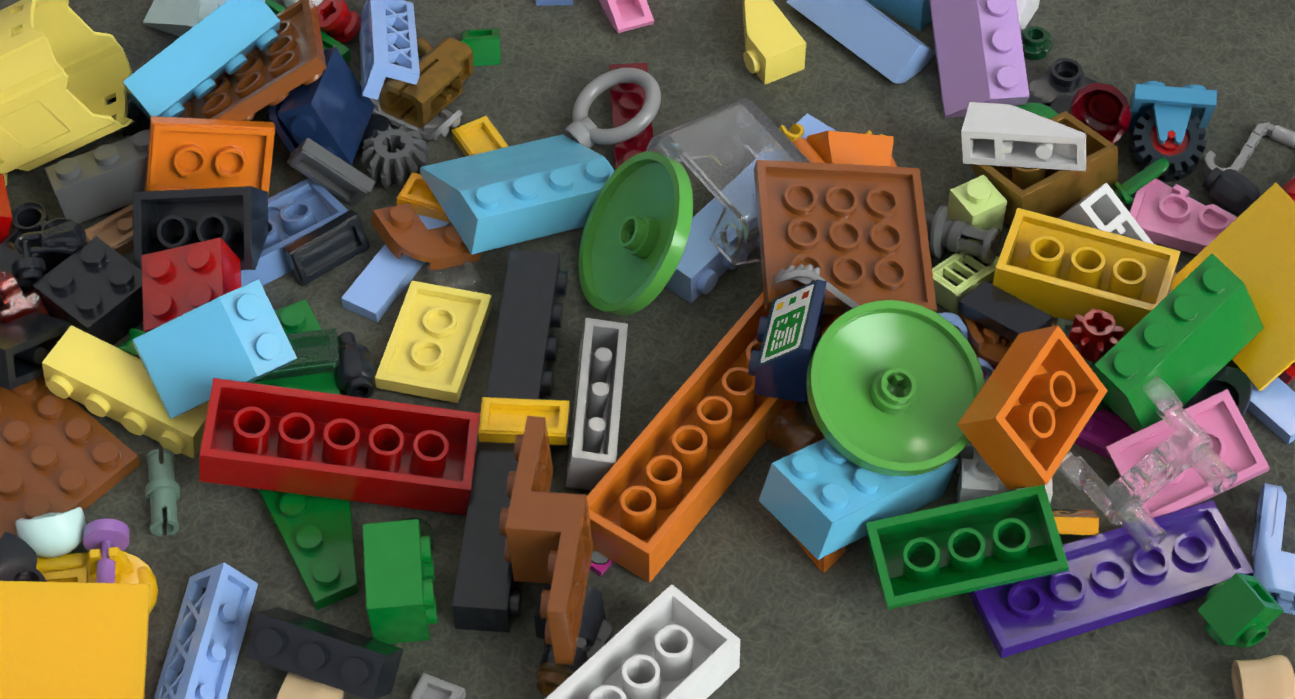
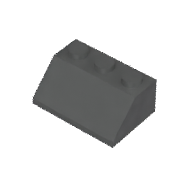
(100, 178)

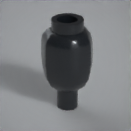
(1231, 190)
(356, 368)

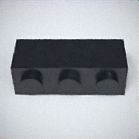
(324, 653)

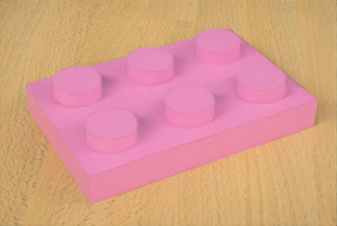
(1230, 441)

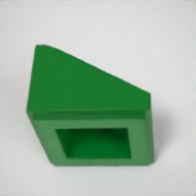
(484, 44)

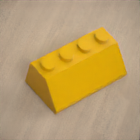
(1079, 268)

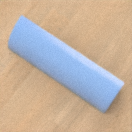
(869, 35)

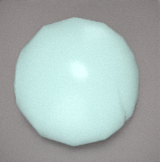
(53, 533)

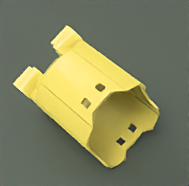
(56, 84)

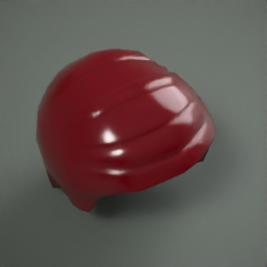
(1102, 109)

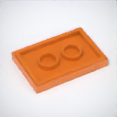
(208, 154)

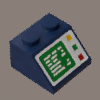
(788, 343)

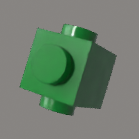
(1239, 611)

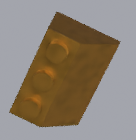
(1053, 190)

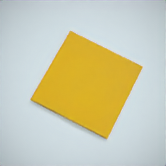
(1262, 255)
(73, 640)

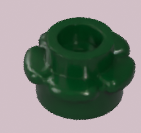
(1036, 42)

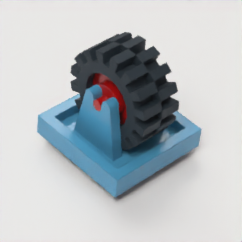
(1170, 125)

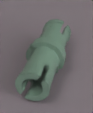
(162, 492)

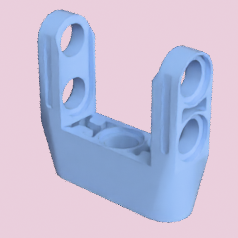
(1271, 565)

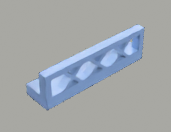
(377, 45)
(214, 646)

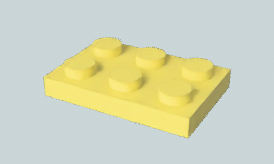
(434, 341)

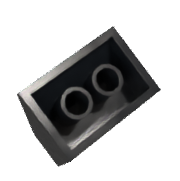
(197, 215)

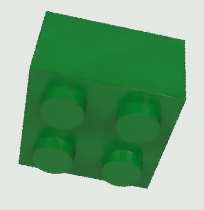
(399, 581)

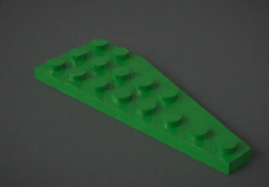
(313, 527)

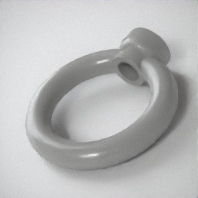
(584, 129)

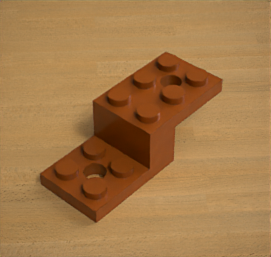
(548, 539)

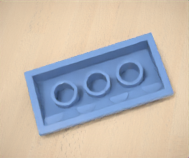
(291, 217)

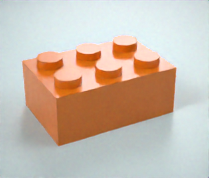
(1032, 408)

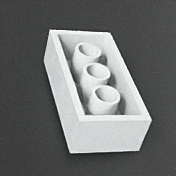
(661, 654)

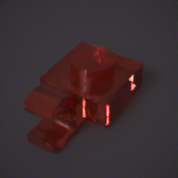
(16, 303)

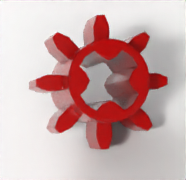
(1095, 334)

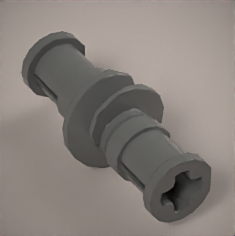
(954, 236)

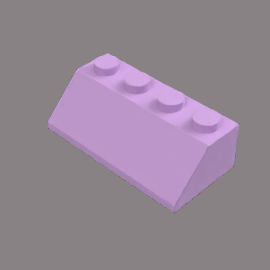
(978, 53)

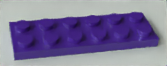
(1113, 581)

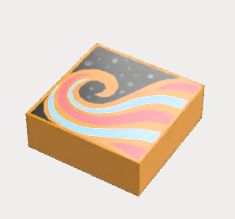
(1076, 521)

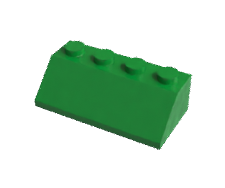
(1180, 341)
(965, 547)

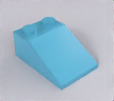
(223, 339)

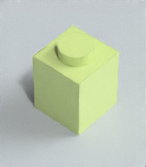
(977, 204)

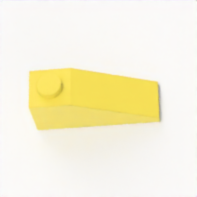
(771, 42)

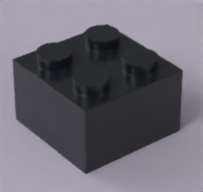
(95, 292)

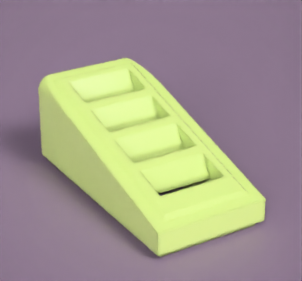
(948, 294)

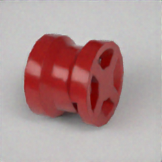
(338, 20)

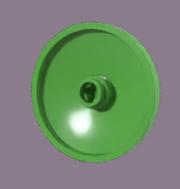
(635, 233)
(893, 387)

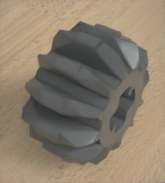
(394, 155)

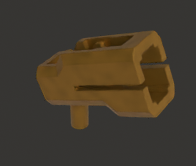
(439, 82)

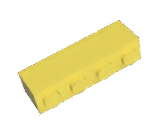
(120, 388)

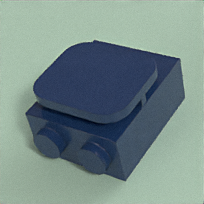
(325, 111)

